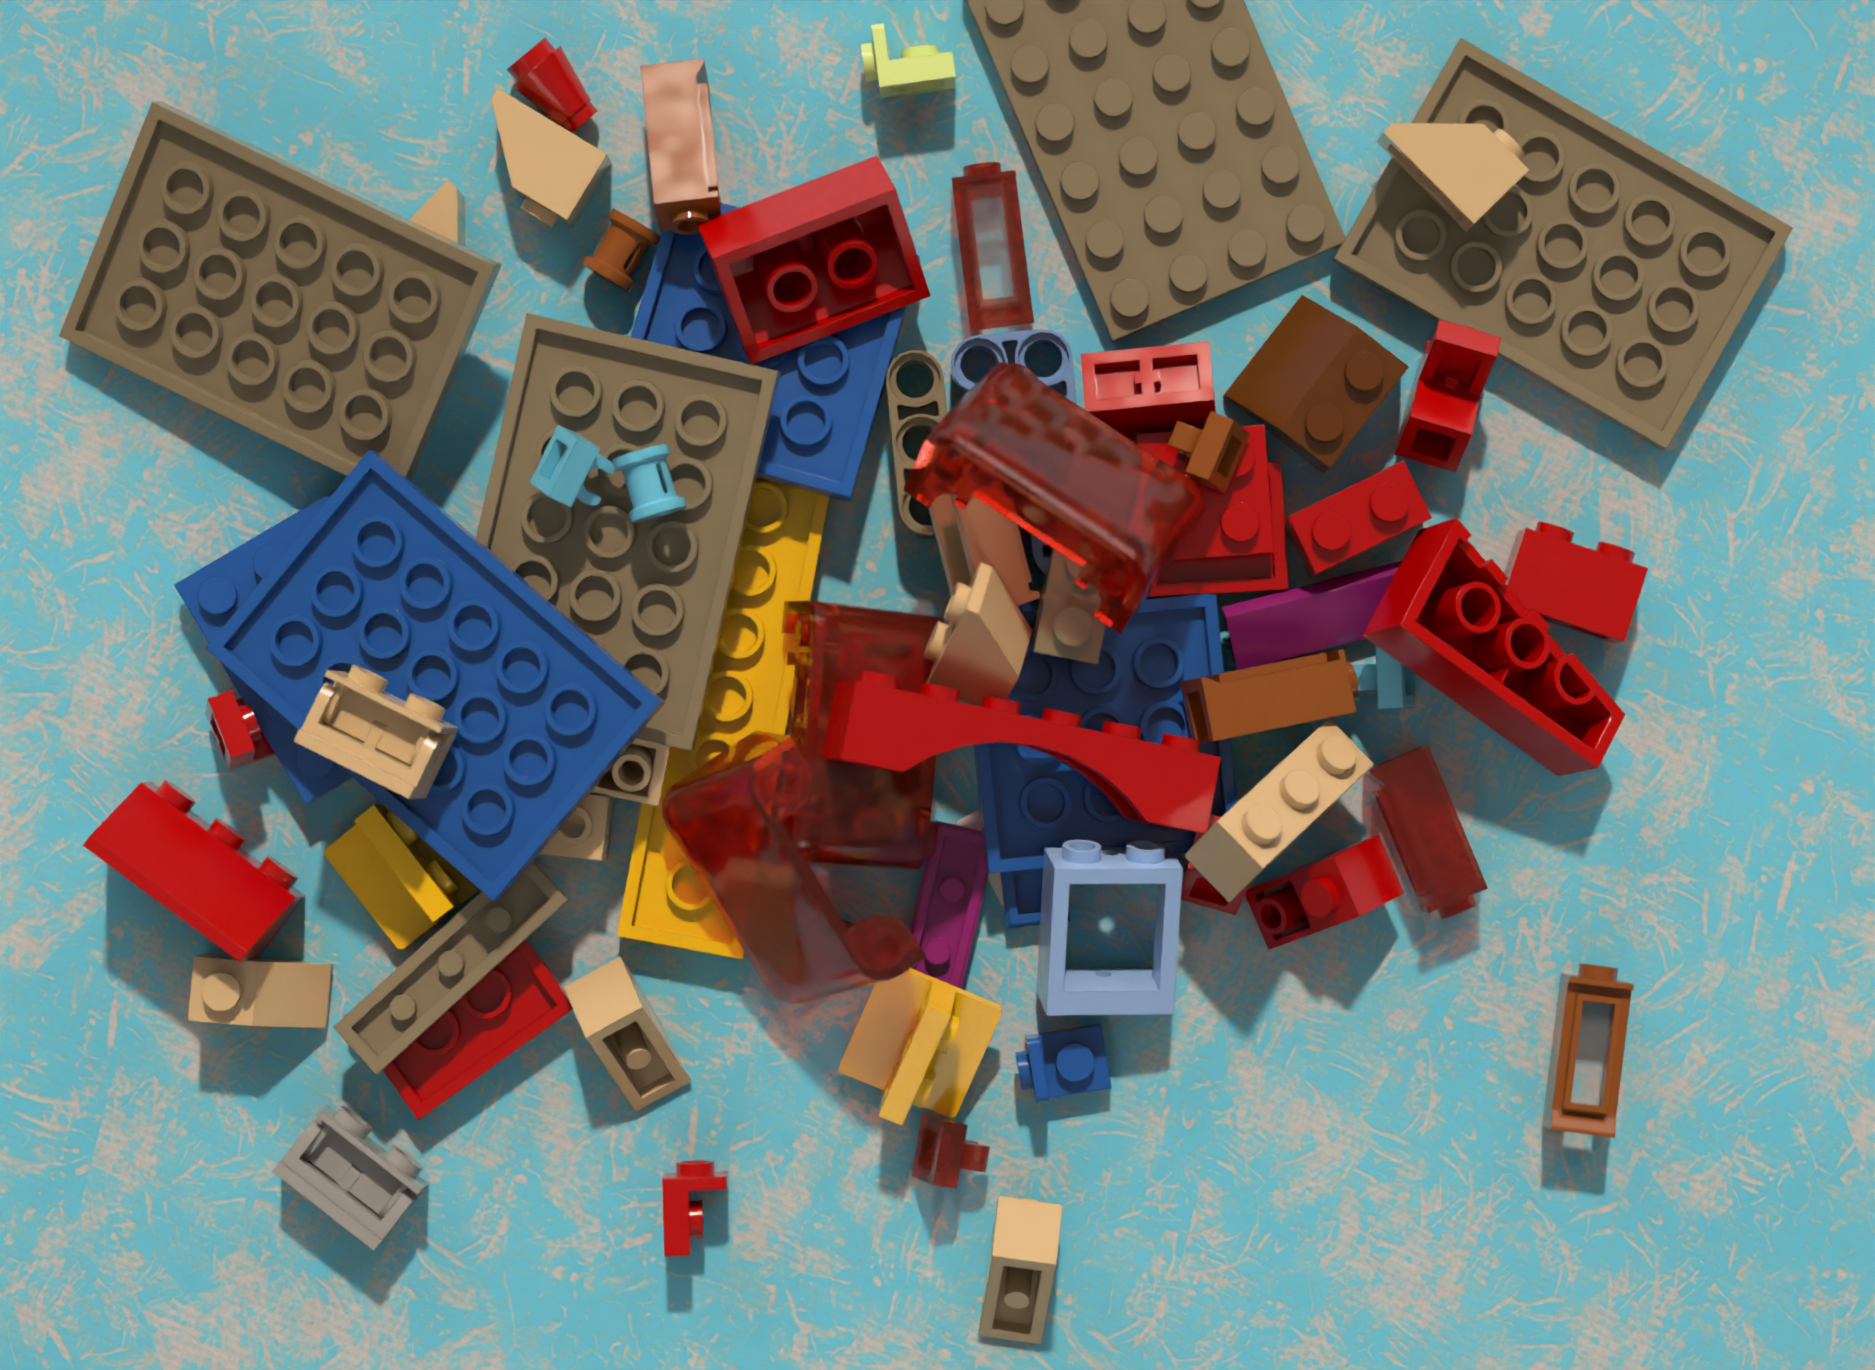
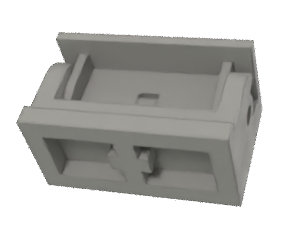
(352, 1175)

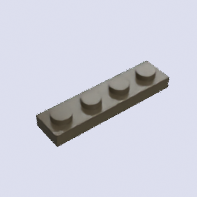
(447, 968)

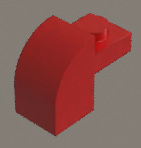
(1446, 395)

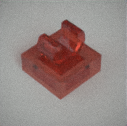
(944, 1150)

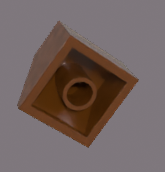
(1316, 382)

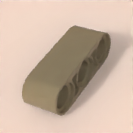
(908, 415)

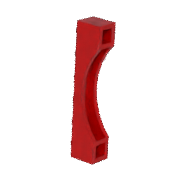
(1143, 780)

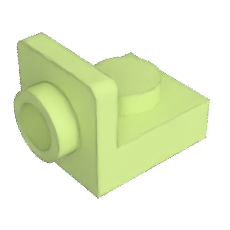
(917, 71)

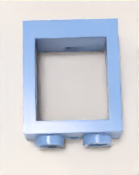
(1108, 989)

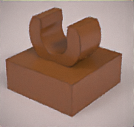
(1212, 450)

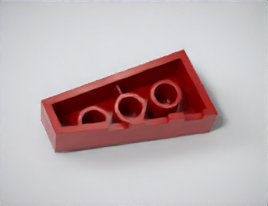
(1484, 650)

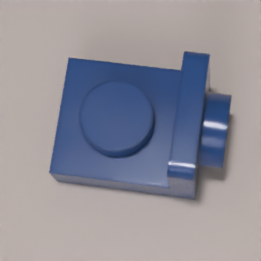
(1064, 1062)

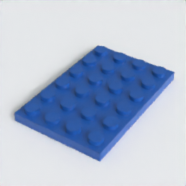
(438, 615)

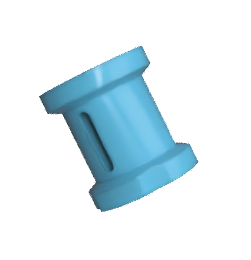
(649, 483)

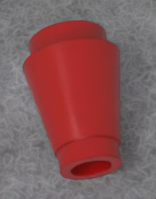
(552, 85)

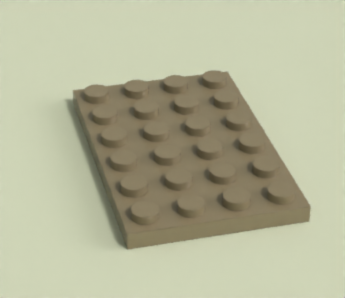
(1159, 147)
(1593, 269)
(277, 297)
(652, 586)

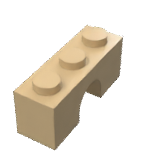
(1278, 809)

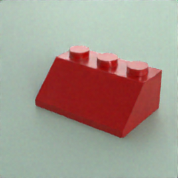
(814, 259)
(197, 869)

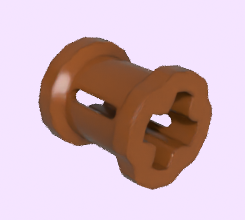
(621, 250)

